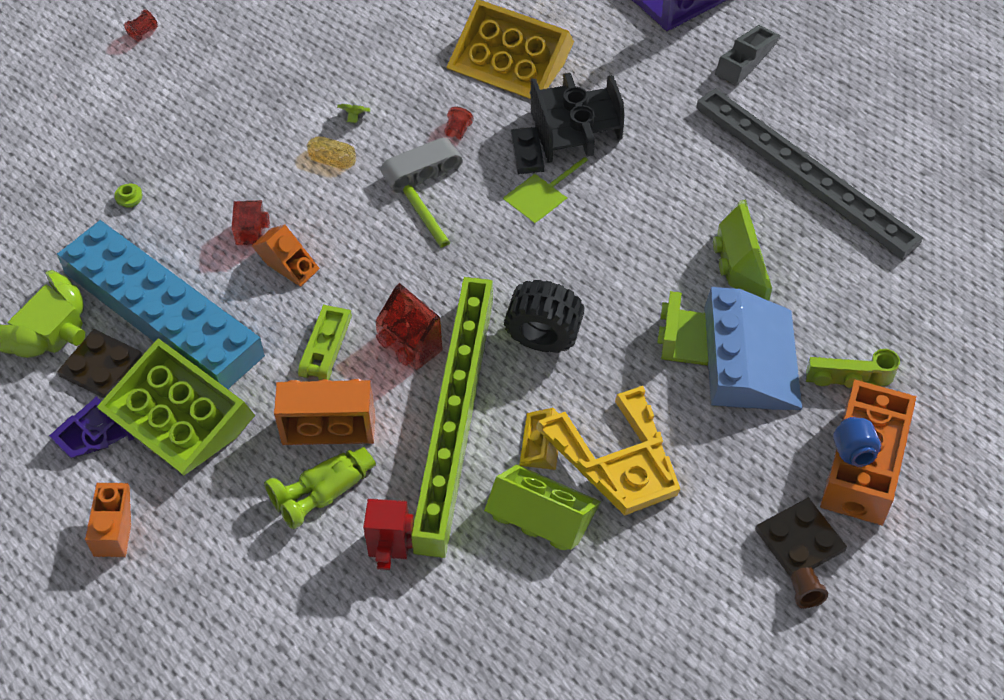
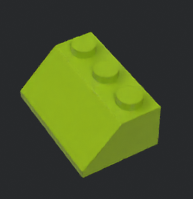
(541, 507)

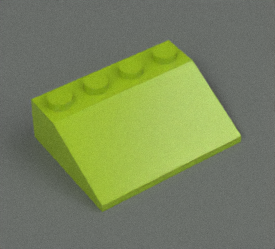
(176, 408)

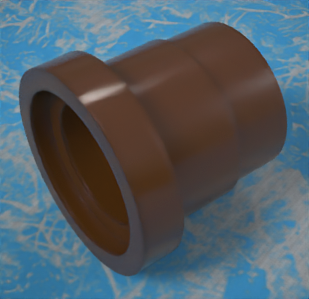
(808, 588)

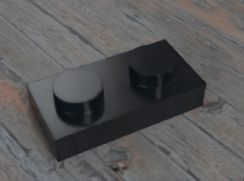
(527, 150)

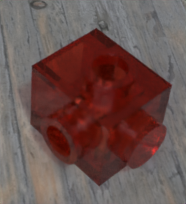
(249, 221)

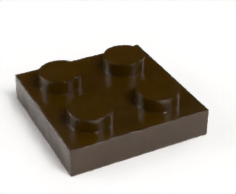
(99, 363)
(800, 537)

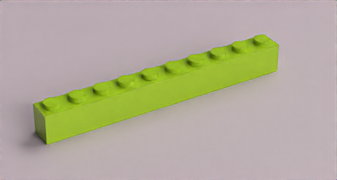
(453, 420)

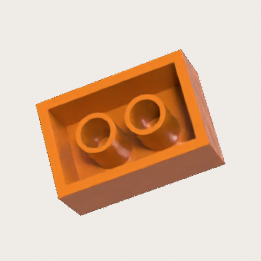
(325, 412)

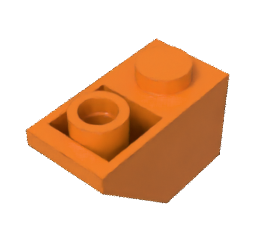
(285, 255)
(109, 520)

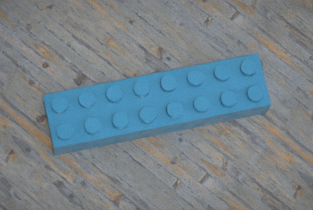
(160, 303)

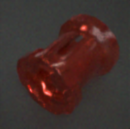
(141, 25)

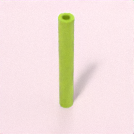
(426, 216)

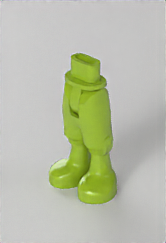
(324, 482)

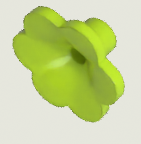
(353, 111)

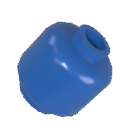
(857, 441)

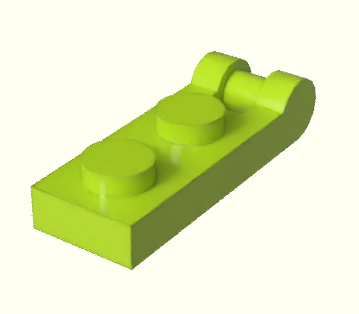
(325, 342)

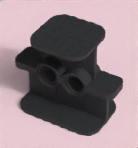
(571, 115)

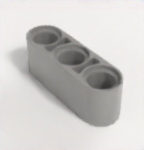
(420, 164)

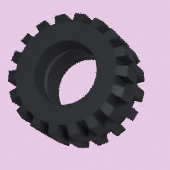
(544, 316)

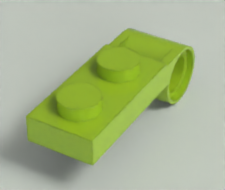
(878, 371)

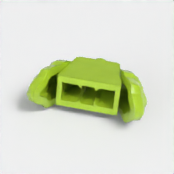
(46, 320)

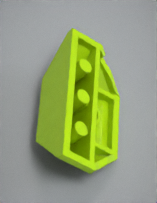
(741, 253)

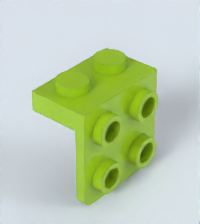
(684, 333)

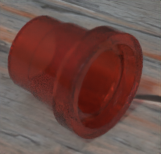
(458, 122)

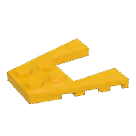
(628, 477)

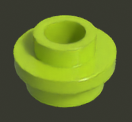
(128, 200)

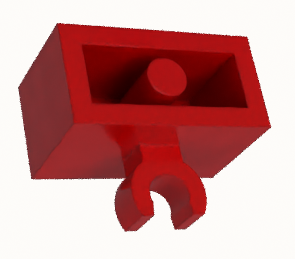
(388, 531)

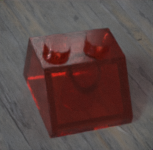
(409, 328)

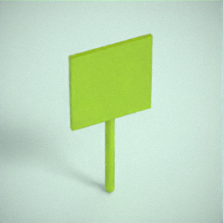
(537, 197)

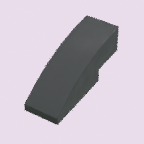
(746, 54)

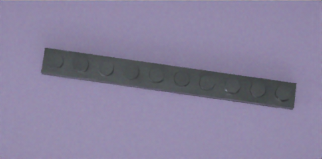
(810, 174)

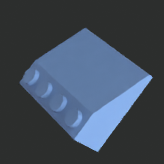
(750, 352)

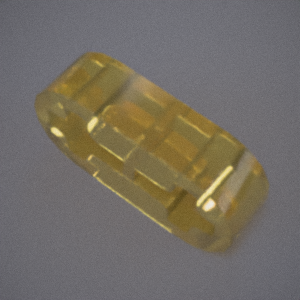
(331, 152)

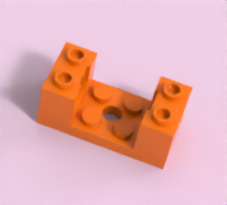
(870, 489)

